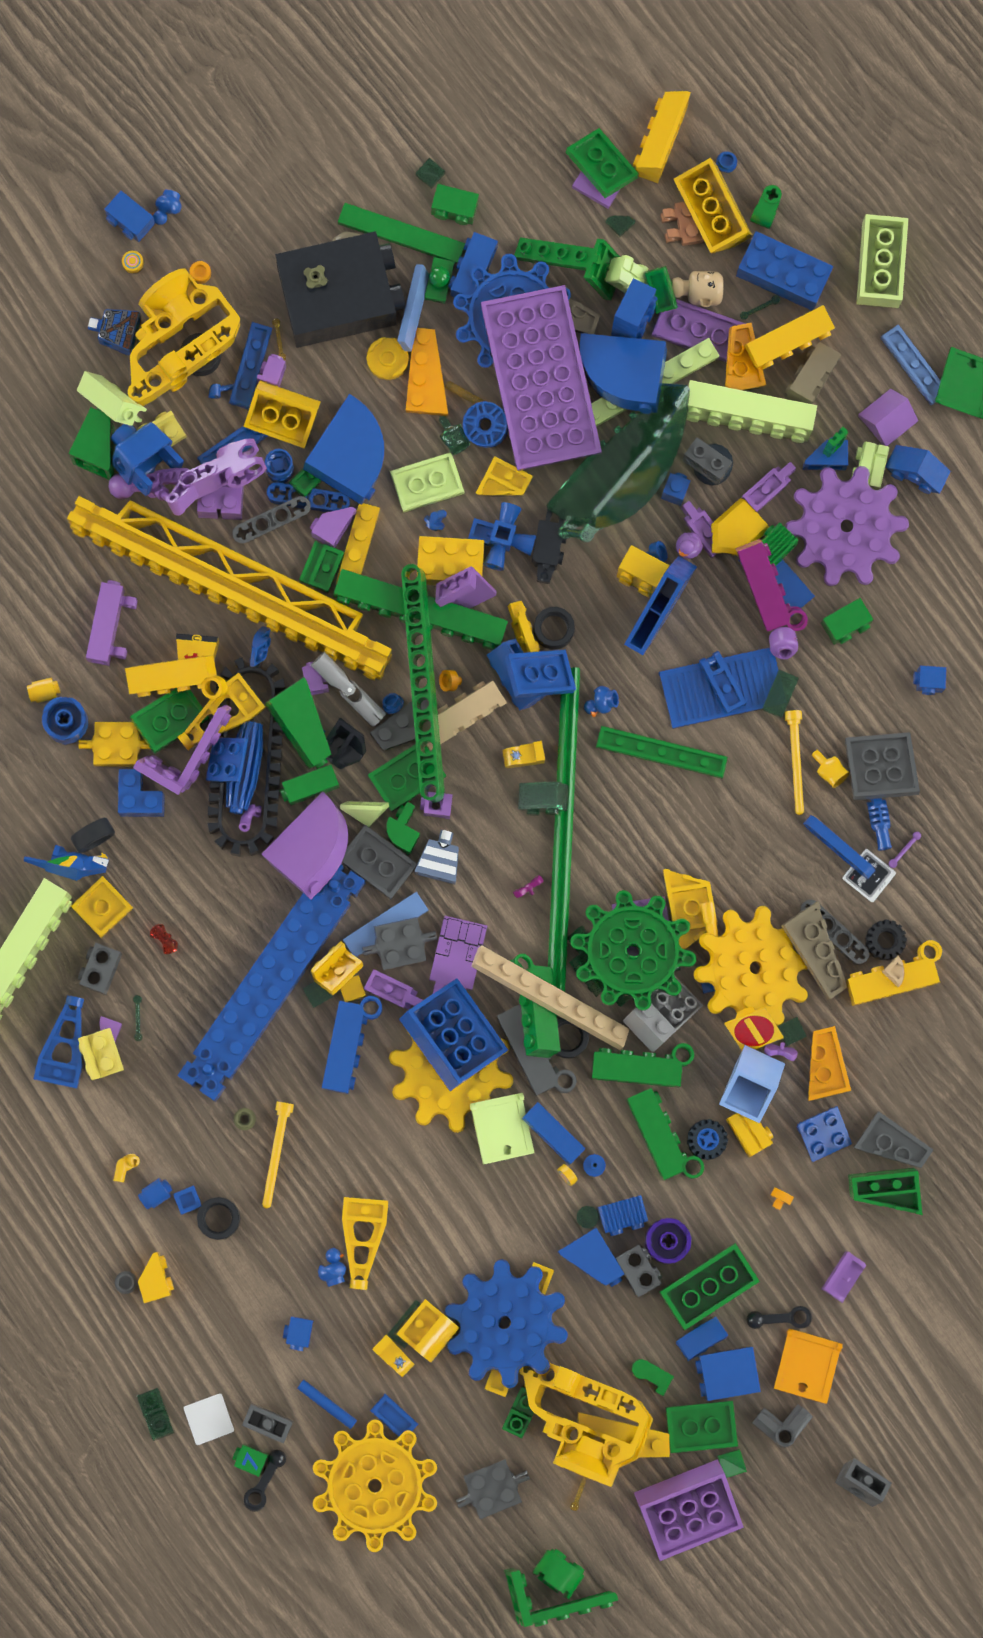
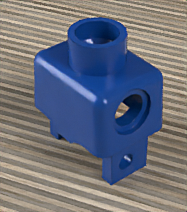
(140, 452)

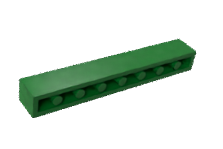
(449, 619)

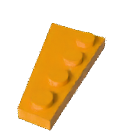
(425, 380)

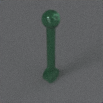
(774, 300)
(137, 1000)

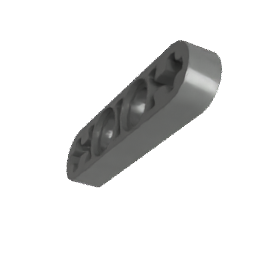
(270, 516)
(838, 928)

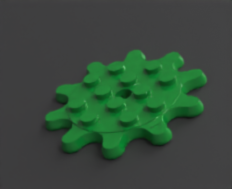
(638, 927)

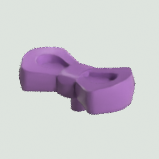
(788, 1052)

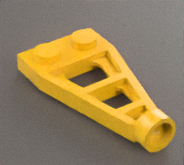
(243, 697)
(365, 1211)

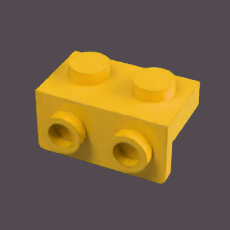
(336, 968)

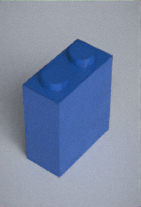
(728, 1373)

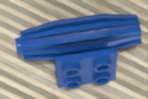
(238, 765)

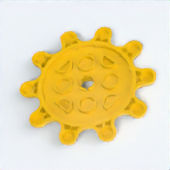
(731, 961)
(433, 1095)
(368, 1510)

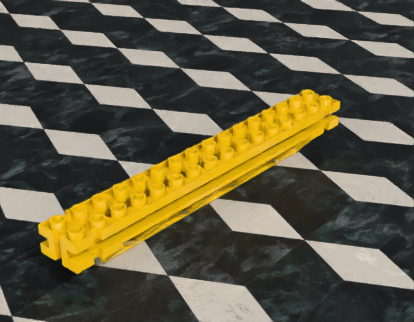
(228, 588)

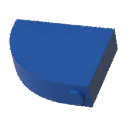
(625, 370)
(349, 452)
(660, 605)

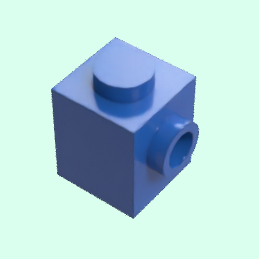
(676, 488)
(930, 679)
(298, 1333)

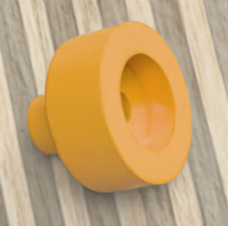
(449, 680)
(781, 1198)

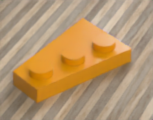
(739, 367)
(827, 1066)

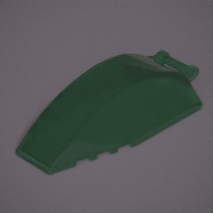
(627, 471)

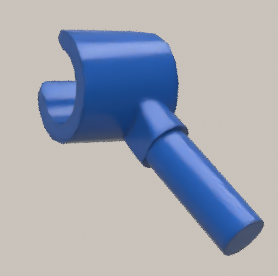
(215, 390)

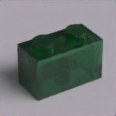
(543, 797)

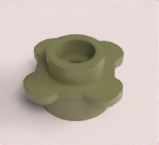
(319, 281)

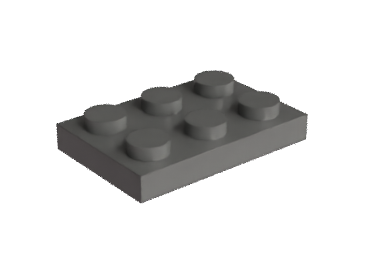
(378, 862)

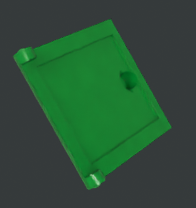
(962, 383)

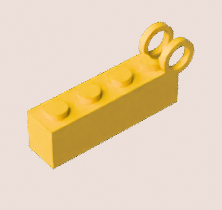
(877, 986)

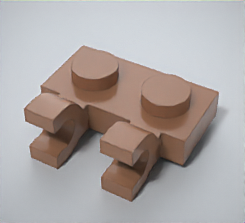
(688, 230)

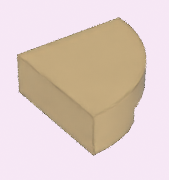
(895, 971)

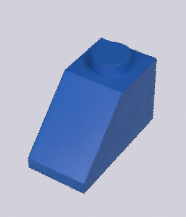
(819, 461)

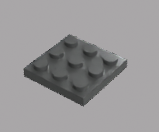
(882, 766)

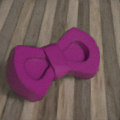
(528, 887)

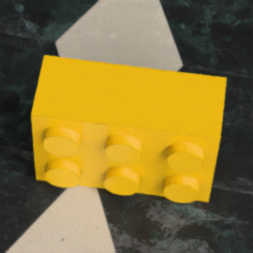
(448, 556)

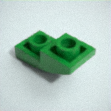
(519, 1415)

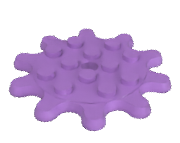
(843, 550)

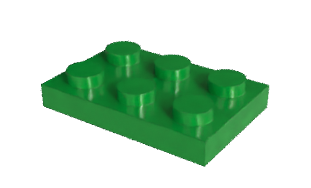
(602, 163)
(167, 718)
(399, 778)
(701, 1426)

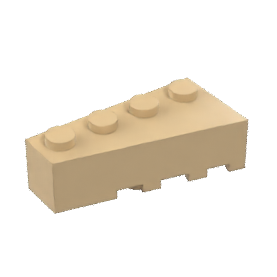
(467, 710)

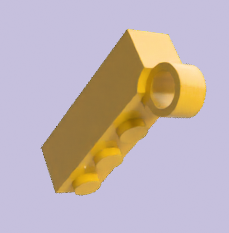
(175, 674)

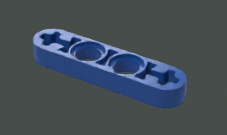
(281, 498)
(839, 847)

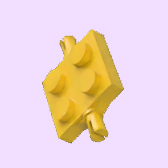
(115, 744)

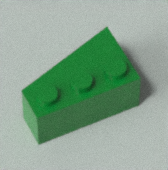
(888, 1188)

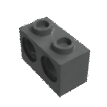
(707, 461)
(105, 970)
(633, 1274)

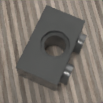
(267, 1423)
(863, 1482)

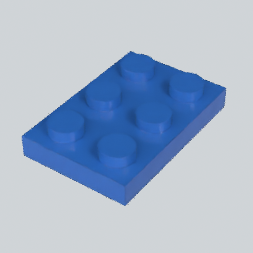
(540, 673)

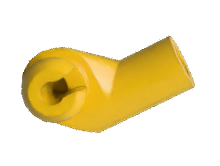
(125, 1164)

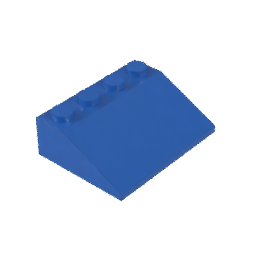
(453, 1034)

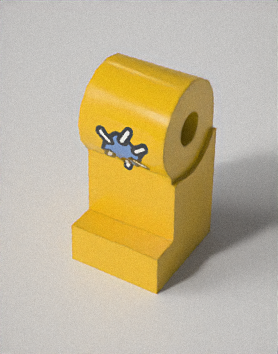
(524, 755)
(393, 1355)

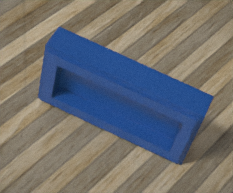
(393, 1416)

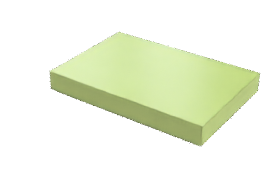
(427, 482)

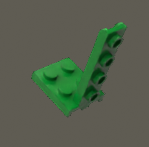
(592, 260)
(522, 1603)

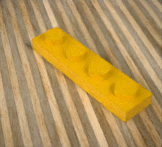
(360, 539)

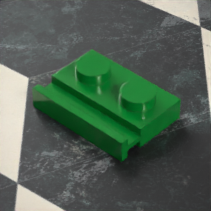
(321, 566)

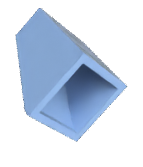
(752, 1084)

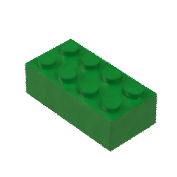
(709, 1286)

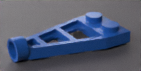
(57, 1072)

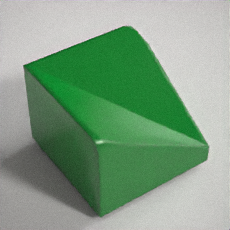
(732, 1463)

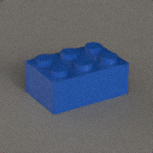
(634, 311)

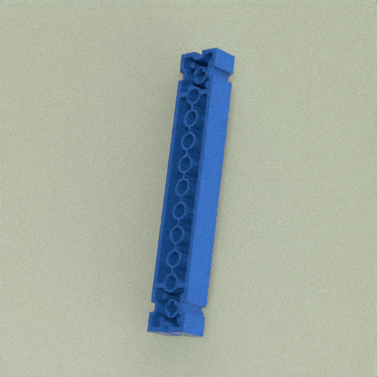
(269, 984)

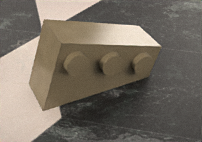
(813, 374)

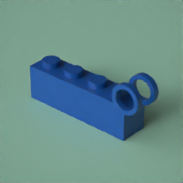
(344, 1045)

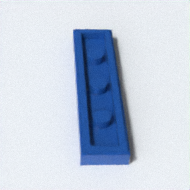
(250, 365)
(240, 434)

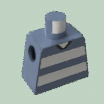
(439, 859)

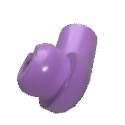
(246, 818)

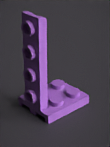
(170, 776)

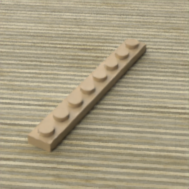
(550, 997)

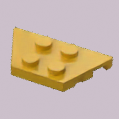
(685, 900)

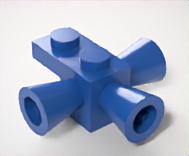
(501, 536)

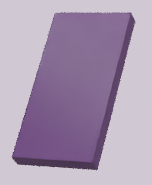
(691, 325)

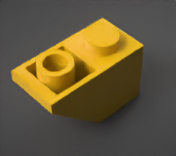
(153, 1280)

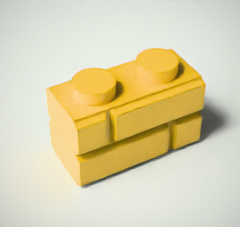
(750, 1134)

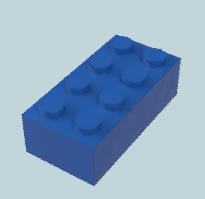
(784, 271)

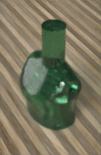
(453, 436)

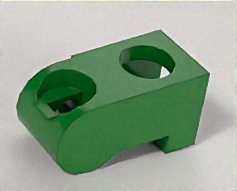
(645, 1370)

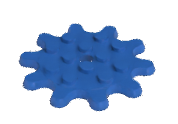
(505, 283)
(529, 1328)

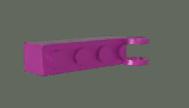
(765, 588)

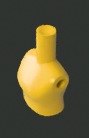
(830, 769)

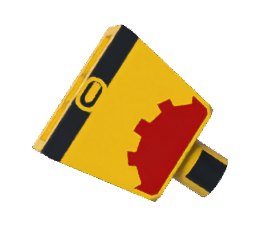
(196, 646)

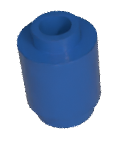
(155, 1193)

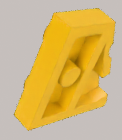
(504, 480)

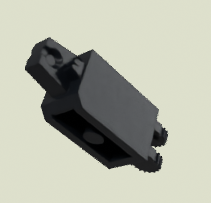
(547, 548)

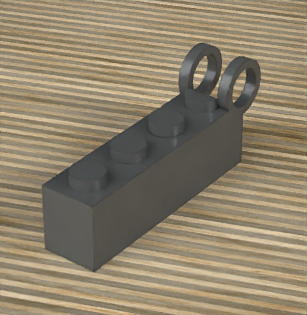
(536, 1069)

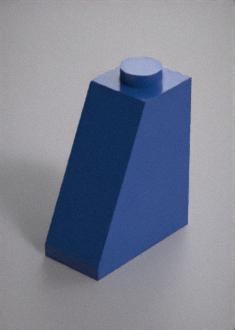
(594, 1258)

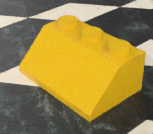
(282, 414)

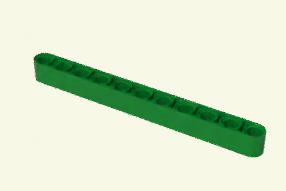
(416, 674)

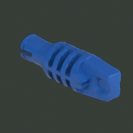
(880, 822)

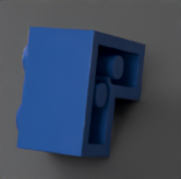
(918, 467)
(135, 801)

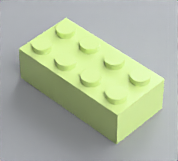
(882, 261)

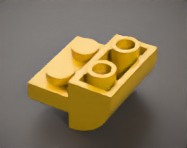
(428, 1330)

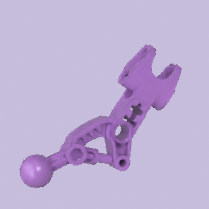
(228, 468)

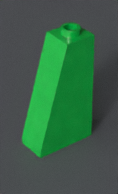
(300, 722)

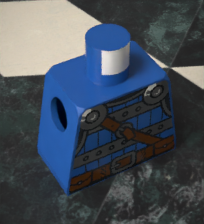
(117, 329)

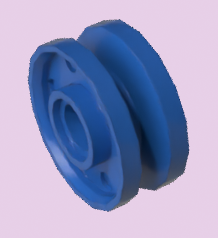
(473, 419)

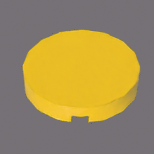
(387, 358)

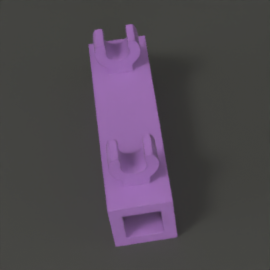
(105, 623)

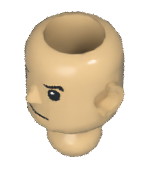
(702, 288)

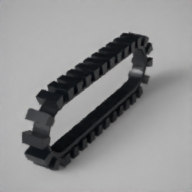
(273, 768)

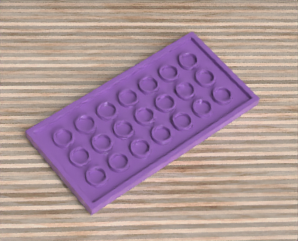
(541, 378)

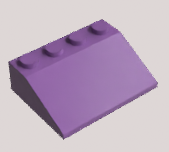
(688, 1509)

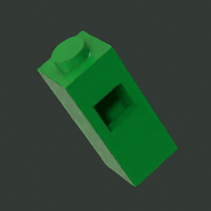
(309, 785)

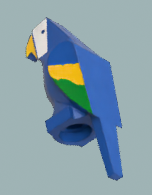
(71, 864)

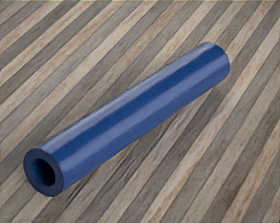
(327, 1404)

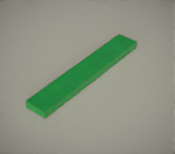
(401, 233)
(661, 752)

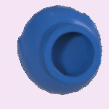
(166, 203)
(603, 701)
(332, 1273)

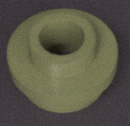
(237, 1119)

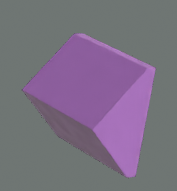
(889, 416)

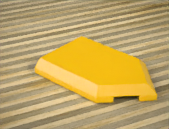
(736, 528)

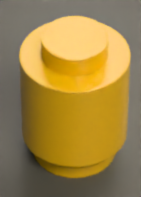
(43, 690)

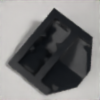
(345, 744)

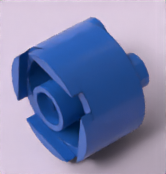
(71, 710)

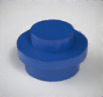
(726, 162)
(392, 703)

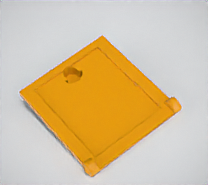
(810, 1362)

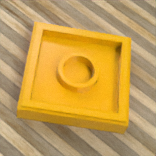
(101, 907)

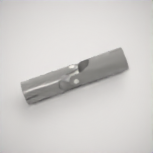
(336, 677)

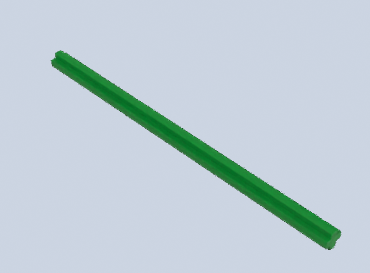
(563, 836)

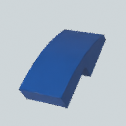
(260, 645)
(701, 1338)

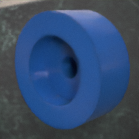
(658, 551)
(588, 1165)

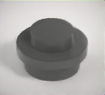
(125, 1282)

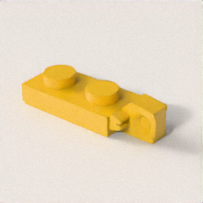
(522, 627)

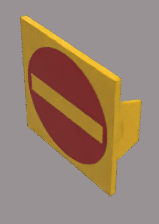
(753, 1028)

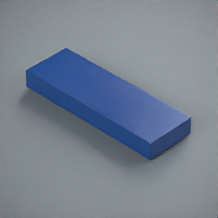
(553, 1133)

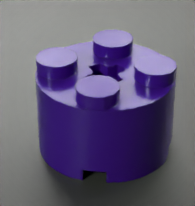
(677, 1232)

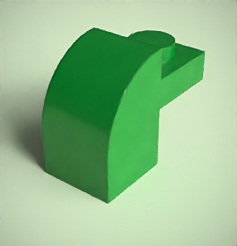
(399, 834)

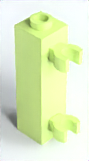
(109, 398)

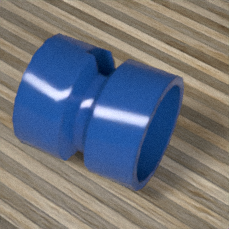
(279, 466)

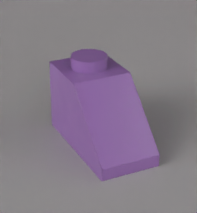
(332, 526)

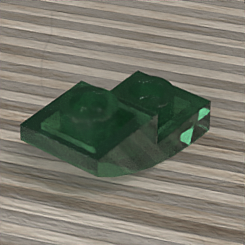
(155, 1414)

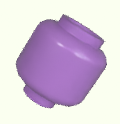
(783, 642)

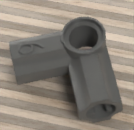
(773, 1426)

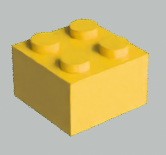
(641, 571)

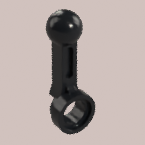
(756, 1319)
(276, 1459)

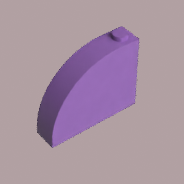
(311, 846)

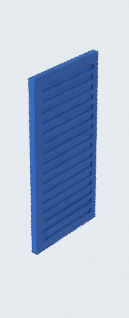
(693, 699)

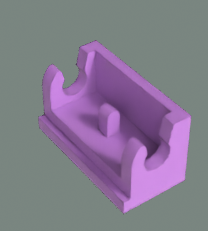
(843, 1276)

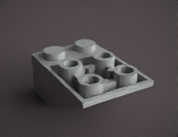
(663, 1017)

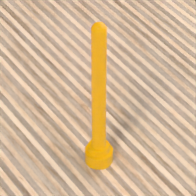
(793, 719)
(283, 1110)

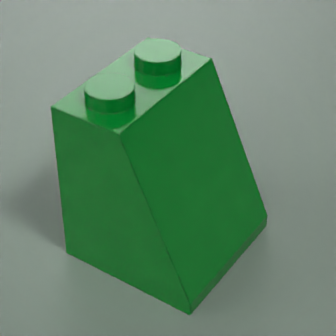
(93, 444)

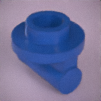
(434, 520)

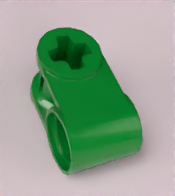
(766, 209)

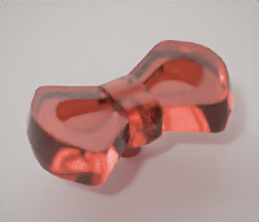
(169, 945)

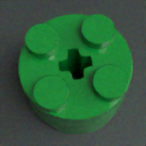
(558, 1573)

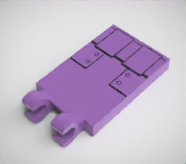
(456, 952)

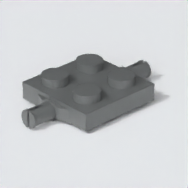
(399, 943)
(492, 1489)

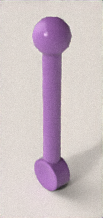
(893, 862)

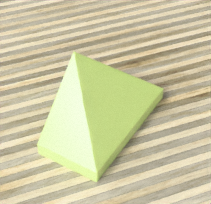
(364, 811)

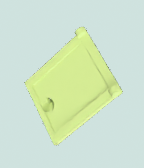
(500, 1124)

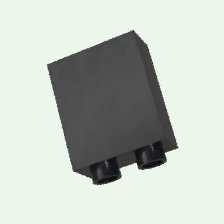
(355, 293)

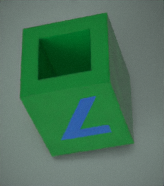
(250, 1459)

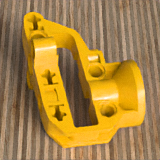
(173, 302)
(591, 1451)

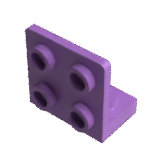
(464, 589)

